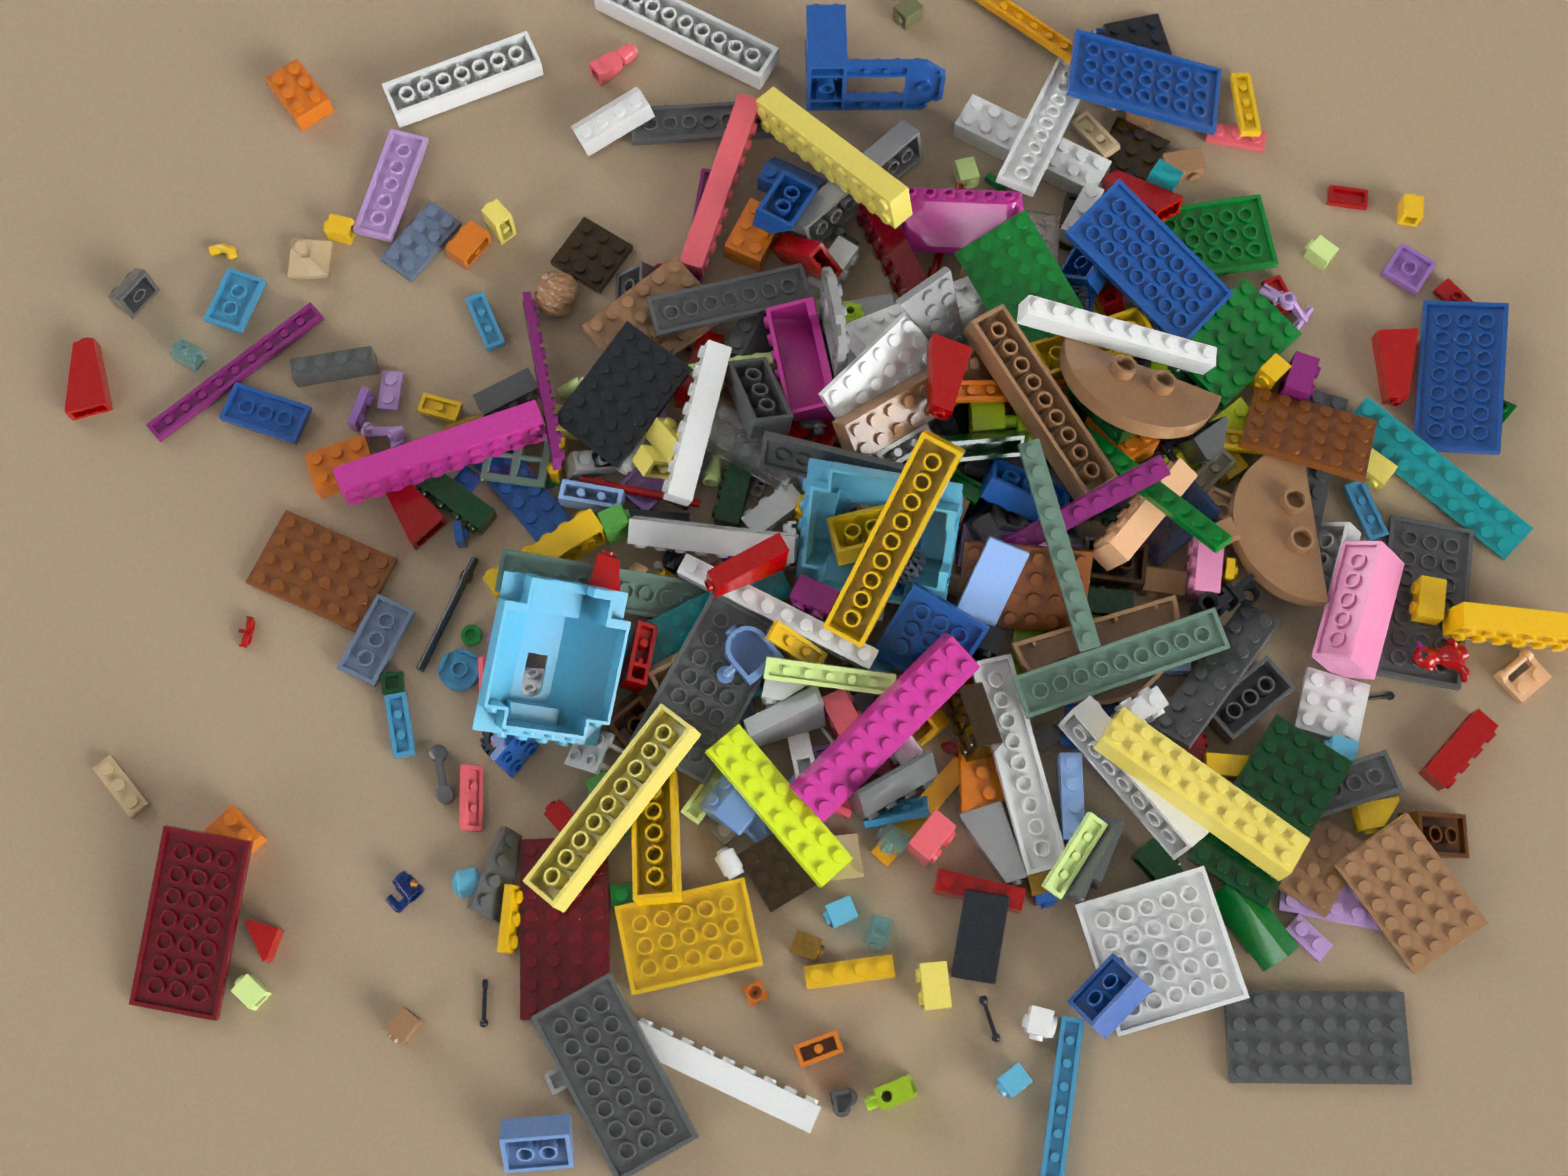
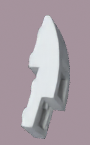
(800, 752)

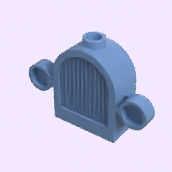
(746, 653)

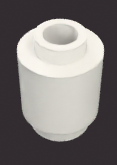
(729, 863)

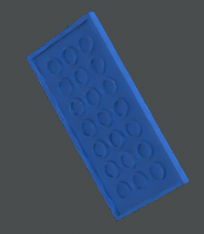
(1144, 82)
(1148, 263)
(1461, 376)

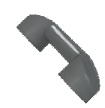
(443, 793)

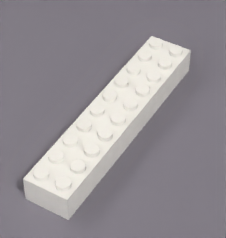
(698, 36)

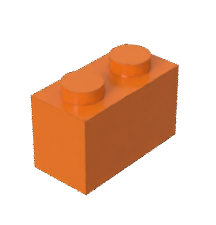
(468, 244)
(818, 1049)

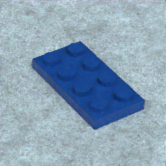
(265, 413)

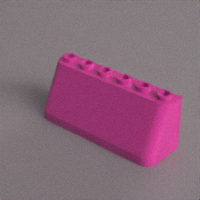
(954, 218)
(800, 357)

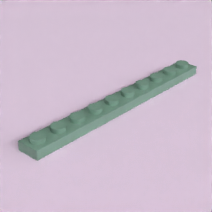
(1058, 545)

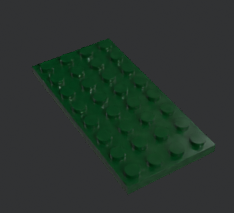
(1292, 779)

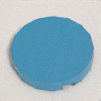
(459, 670)

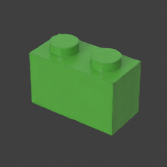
(615, 523)

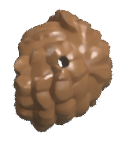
(556, 293)

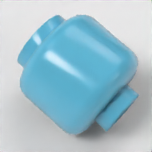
(465, 881)

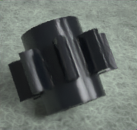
(673, 560)

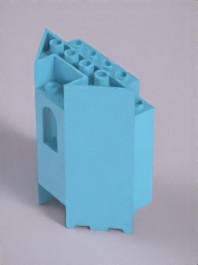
(834, 486)
(585, 649)

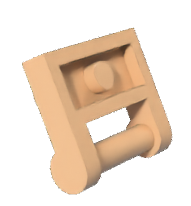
(1527, 681)

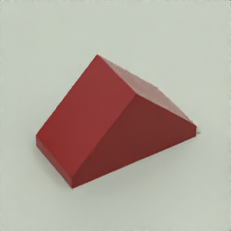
(265, 939)

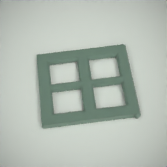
(513, 477)

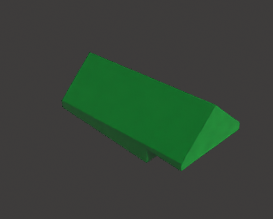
(1255, 928)

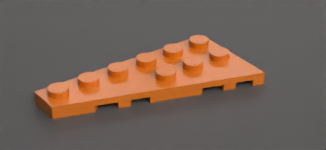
(978, 781)

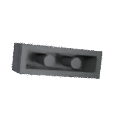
(507, 393)

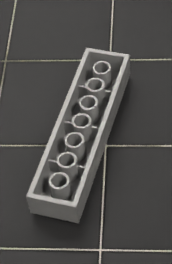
(832, 207)

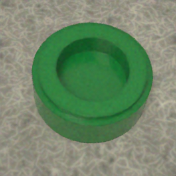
(471, 635)

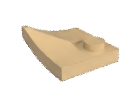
(309, 259)
(854, 868)

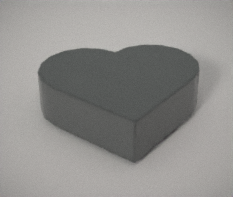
(842, 1101)

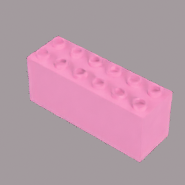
(1358, 609)

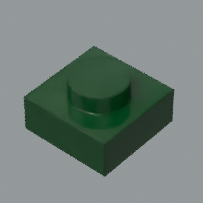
(392, 682)

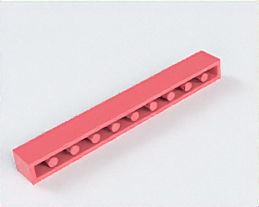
(720, 185)

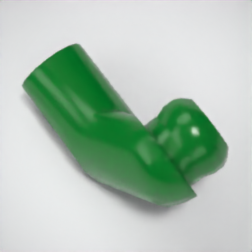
(991, 178)

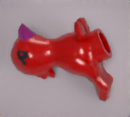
(1449, 656)

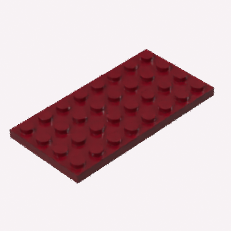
(191, 923)
(557, 947)

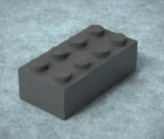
(758, 397)
(1250, 699)

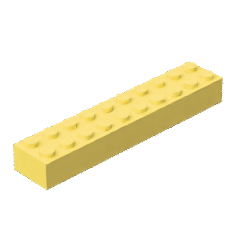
(834, 157)
(1202, 794)
(611, 808)

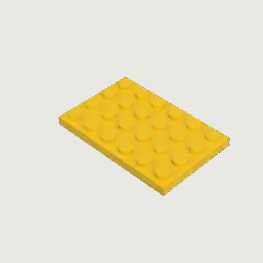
(689, 939)

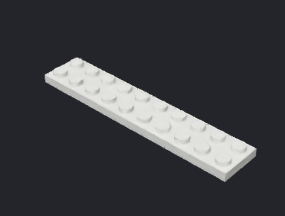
(1040, 133)
(1021, 769)

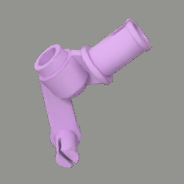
(1287, 302)
(394, 434)

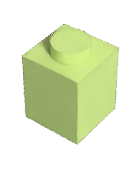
(966, 172)
(1320, 252)
(250, 991)

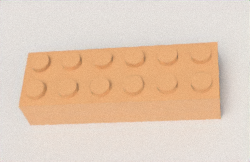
(1138, 521)

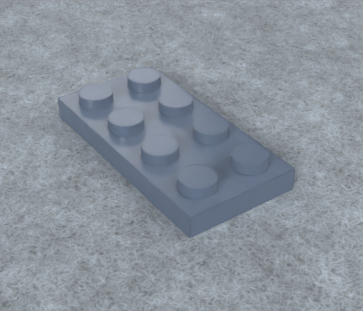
(421, 241)
(376, 640)

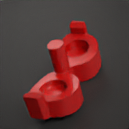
(248, 632)
(949, 747)

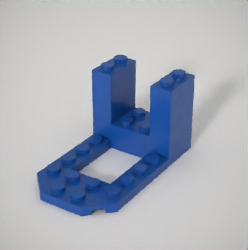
(828, 70)

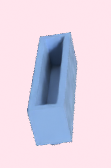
(1069, 793)

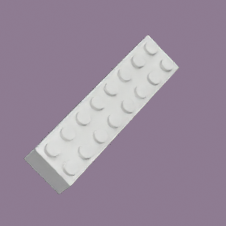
(463, 79)
(997, 129)
(868, 328)
(1164, 821)

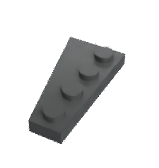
(497, 872)

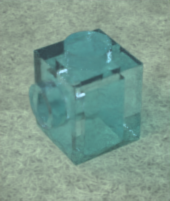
(188, 355)
(892, 840)
(878, 932)

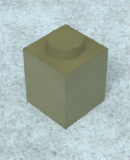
(907, 13)

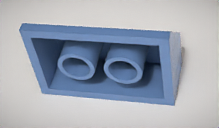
(727, 807)
(537, 1143)

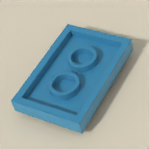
(235, 300)

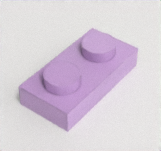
(390, 391)
(1308, 938)

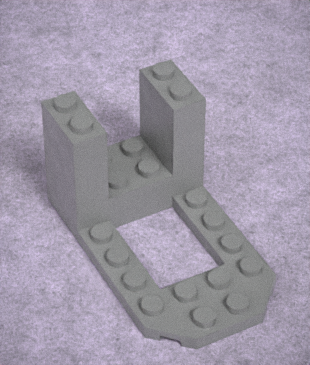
(833, 319)

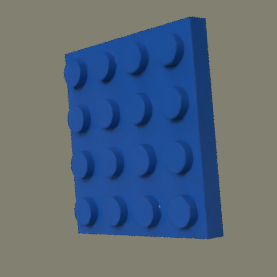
(921, 622)

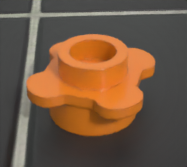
(756, 986)

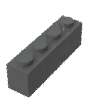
(334, 366)

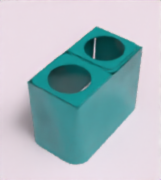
(1165, 175)

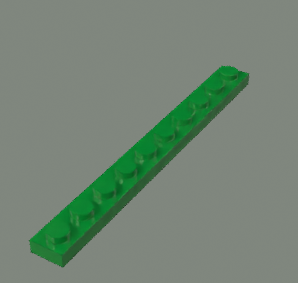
(1167, 500)

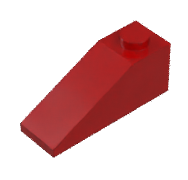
(638, 657)

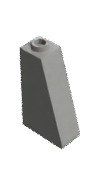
(787, 718)
(995, 841)

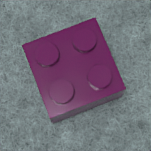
(1300, 377)
(813, 597)

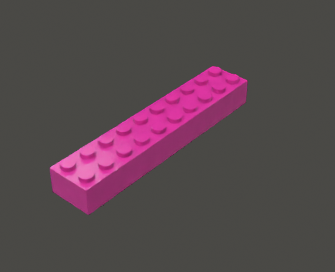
(440, 453)
(884, 726)

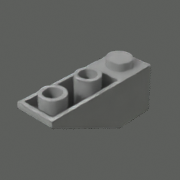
(586, 464)

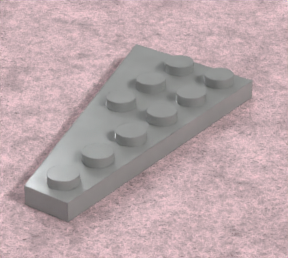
(935, 306)

